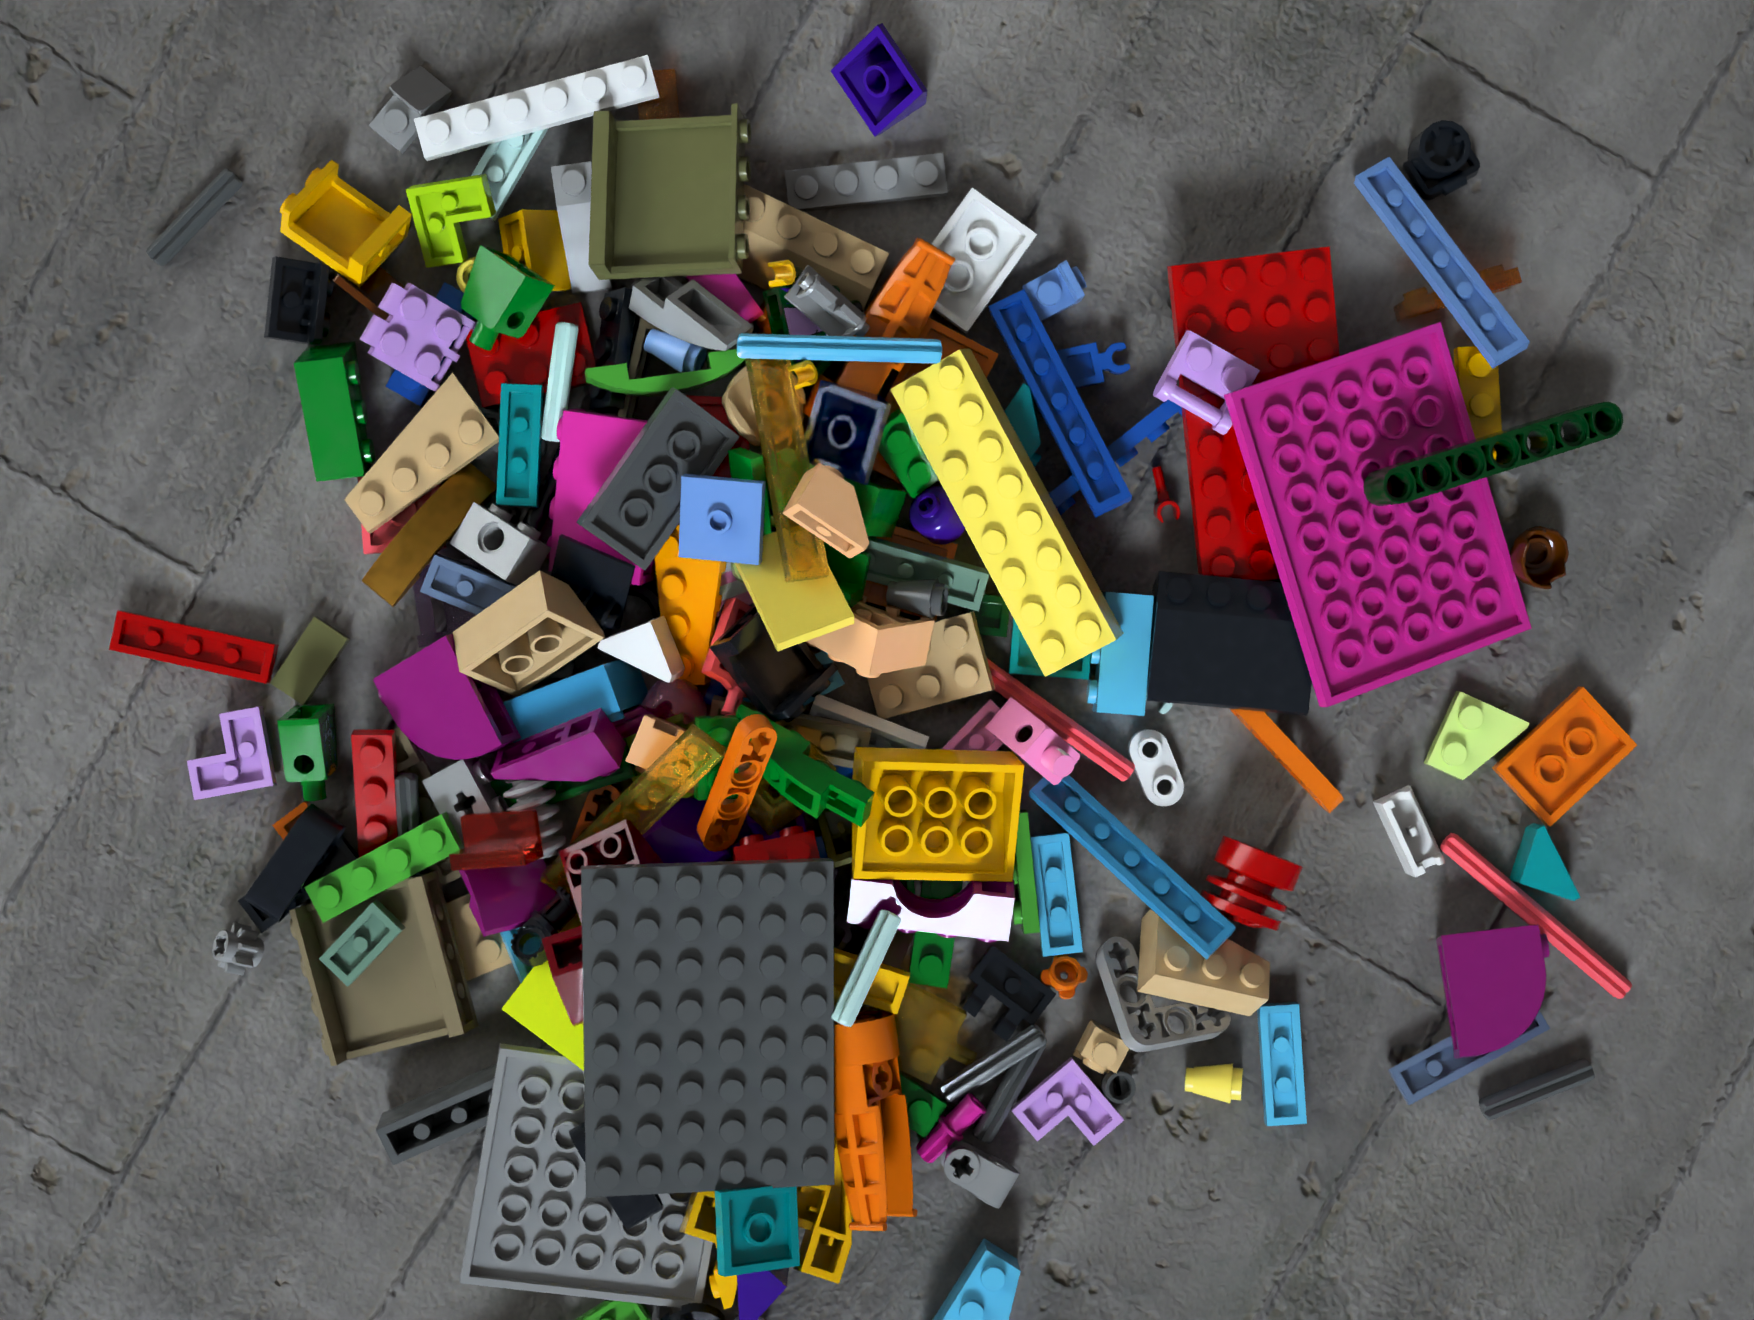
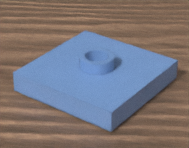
(721, 519)

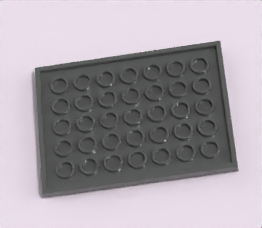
(708, 1025)

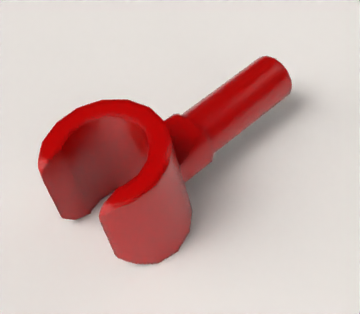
(1163, 495)

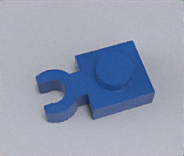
(1087, 365)

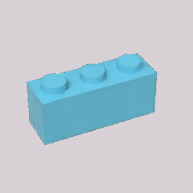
(1124, 663)

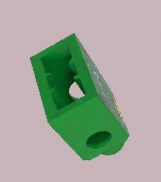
(304, 734)

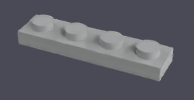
(866, 182)

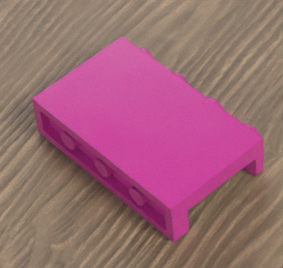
(587, 455)

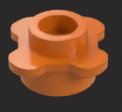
(1068, 965)

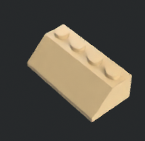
(786, 233)

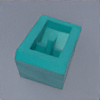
(1541, 865)

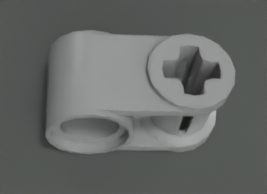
(983, 1176)

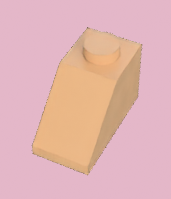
(829, 510)

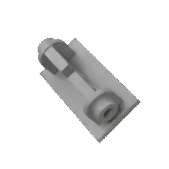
(826, 305)

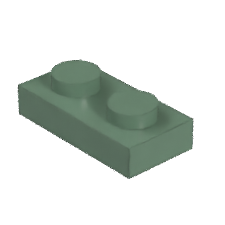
(362, 942)

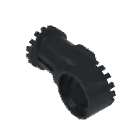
(544, 924)

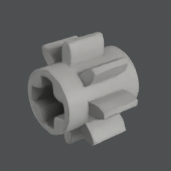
(238, 949)

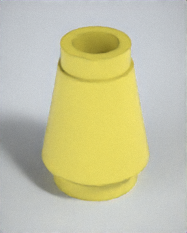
(1215, 1081)

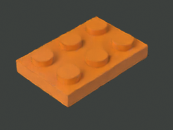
(1564, 756)

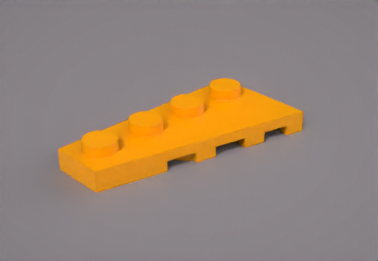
(690, 604)

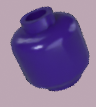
(935, 516)

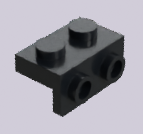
(298, 301)

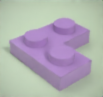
(246, 761)
(1066, 1094)

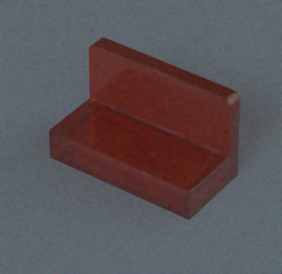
(498, 840)

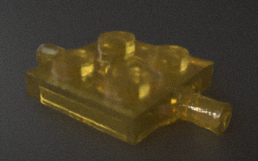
(927, 1033)

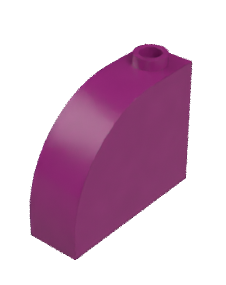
(443, 707)
(1492, 985)

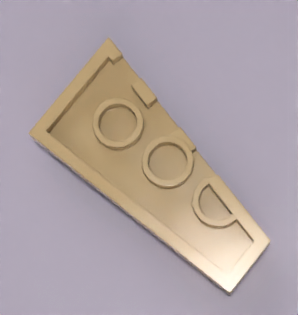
(427, 452)

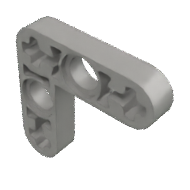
(1150, 1018)

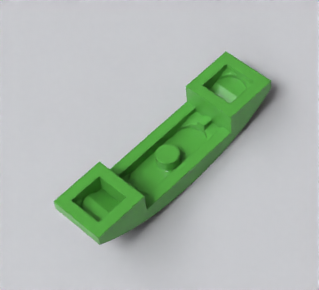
(616, 377)

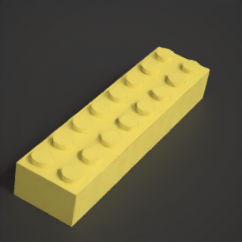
(1007, 511)

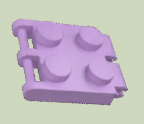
(417, 334)

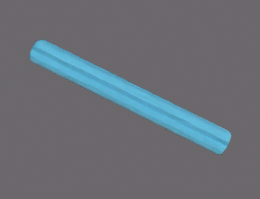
(839, 348)

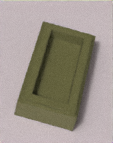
(310, 660)

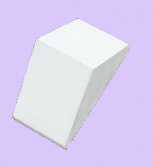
(647, 648)

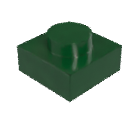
(992, 616)

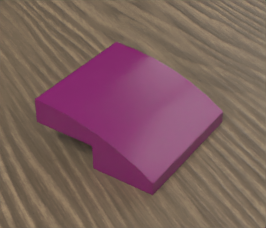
(506, 895)

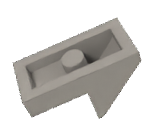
(413, 97)

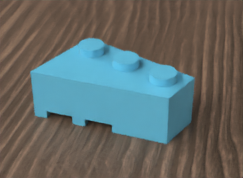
(984, 1287)

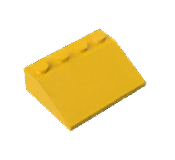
(937, 814)

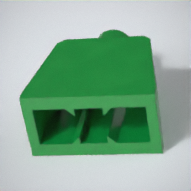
(502, 296)

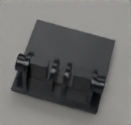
(595, 578)

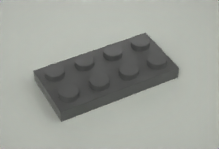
(643, 493)

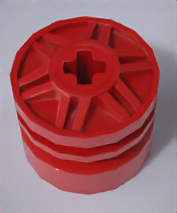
(1250, 883)

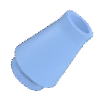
(674, 351)

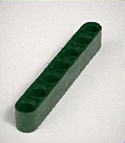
(1478, 458)

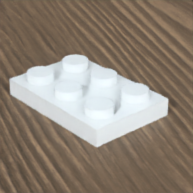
(985, 251)

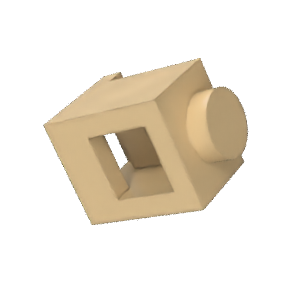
(1101, 1048)

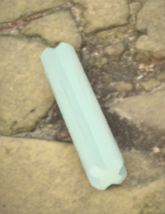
(559, 378)
(865, 968)

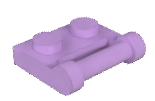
(1209, 368)

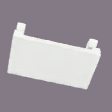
(1408, 831)

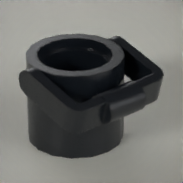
(1438, 154)

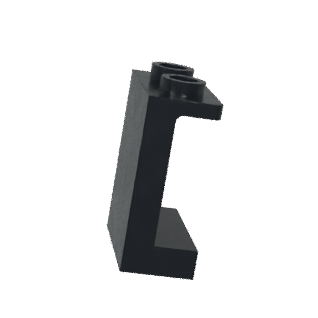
(771, 679)

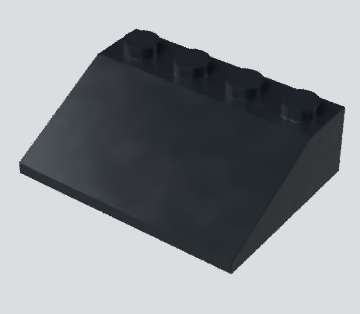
(1225, 645)

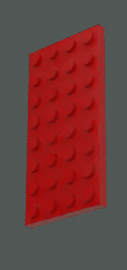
(1277, 318)

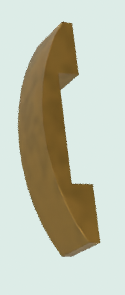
(427, 533)

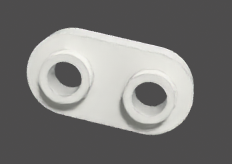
(1155, 768)

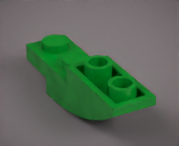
(811, 782)

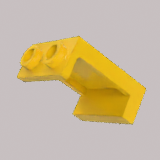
(342, 225)

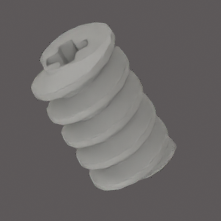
(531, 795)

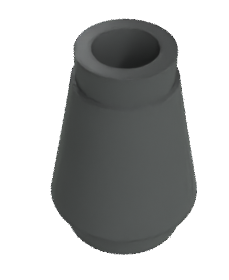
(919, 596)

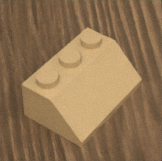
(526, 635)

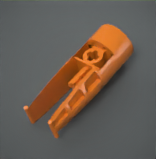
(896, 312)
(872, 1121)

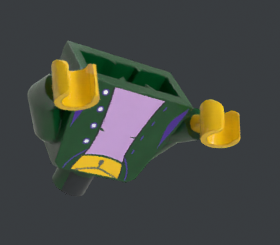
(788, 320)

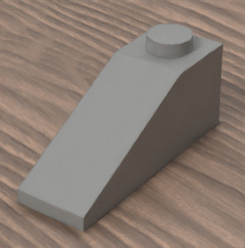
(573, 203)

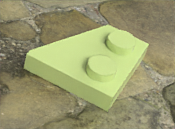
(1471, 735)

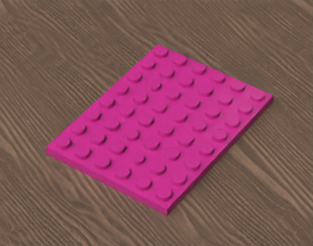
(1366, 582)

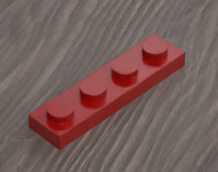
(193, 647)
(374, 787)

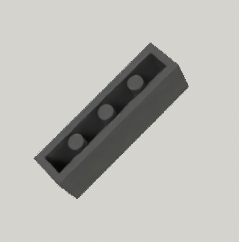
(436, 1116)

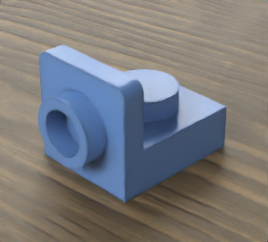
(1056, 290)

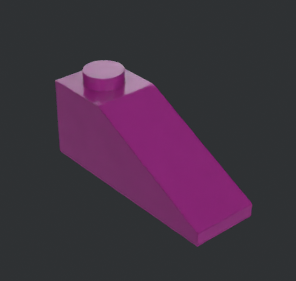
(567, 752)

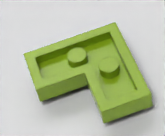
(440, 209)

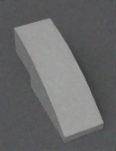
(687, 312)

